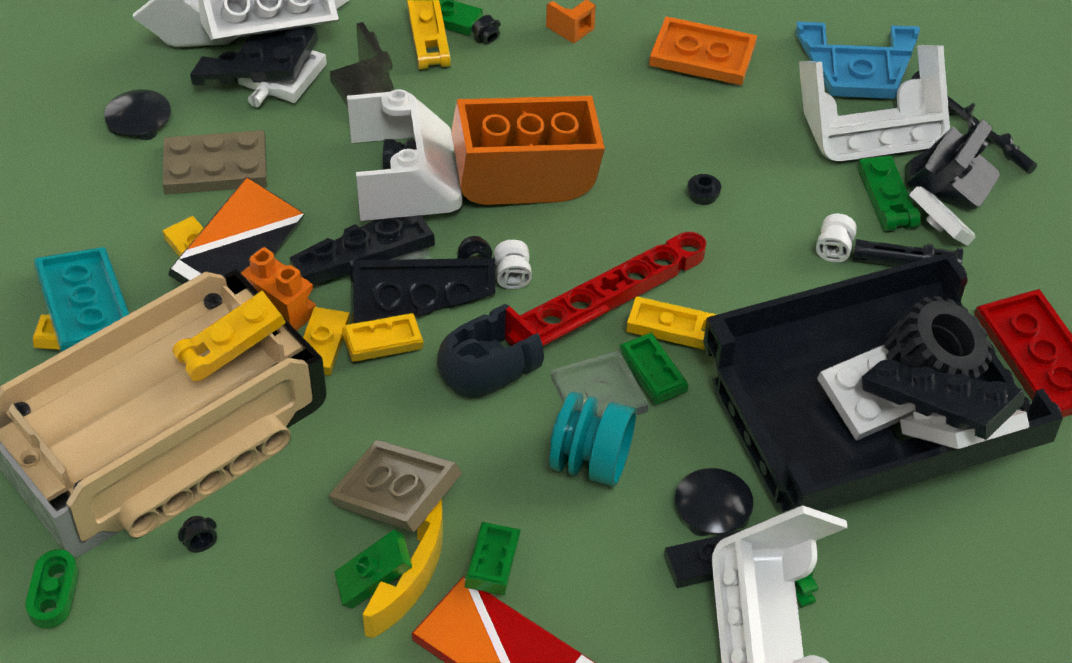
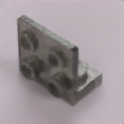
(368, 74)

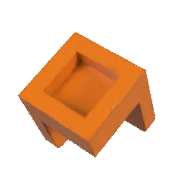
(571, 23)

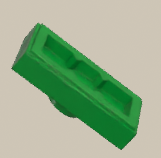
(459, 16)
(653, 368)
(492, 558)
(379, 562)

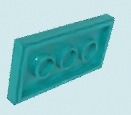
(80, 294)

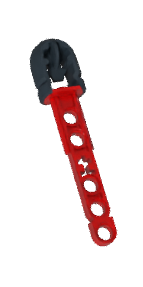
(478, 364)

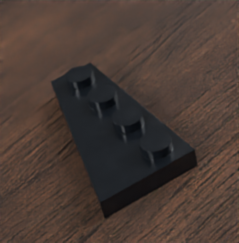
(373, 241)
(416, 285)
(955, 396)

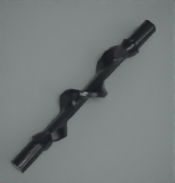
(1003, 141)

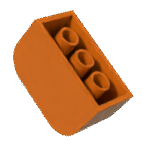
(526, 148)

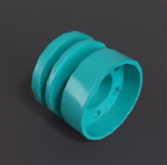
(585, 436)

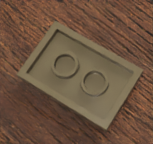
(213, 161)
(395, 485)

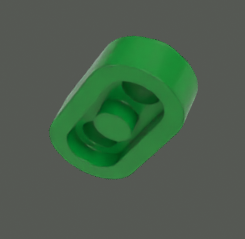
(49, 591)

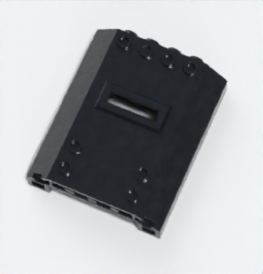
(788, 424)

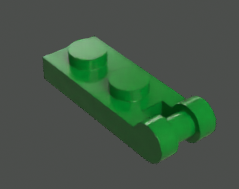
(888, 193)

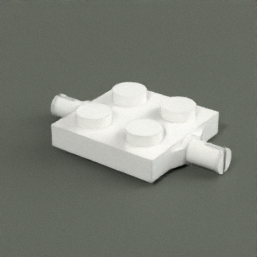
(287, 90)

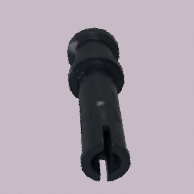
(897, 254)

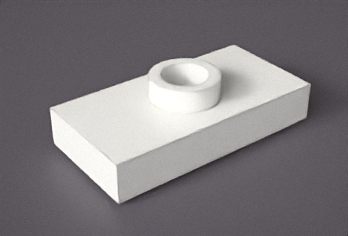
(942, 217)

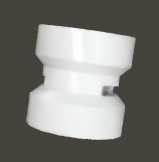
(836, 238)
(512, 264)

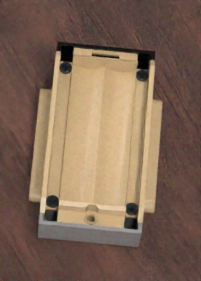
(124, 434)

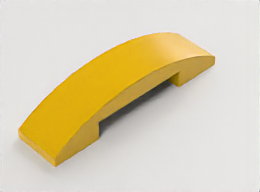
(393, 602)

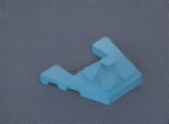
(860, 69)

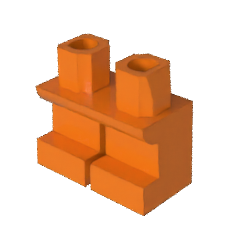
(282, 286)

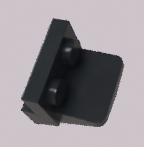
(955, 167)

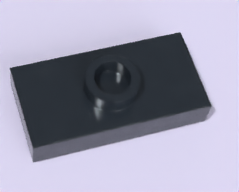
(692, 561)

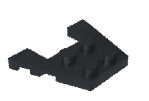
(262, 57)

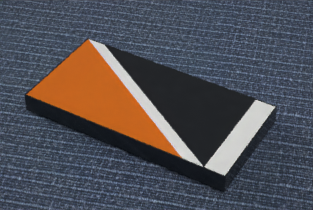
(239, 229)

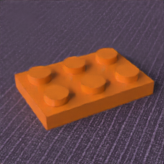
(703, 50)

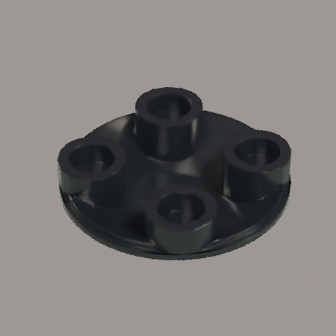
(137, 113)
(714, 501)

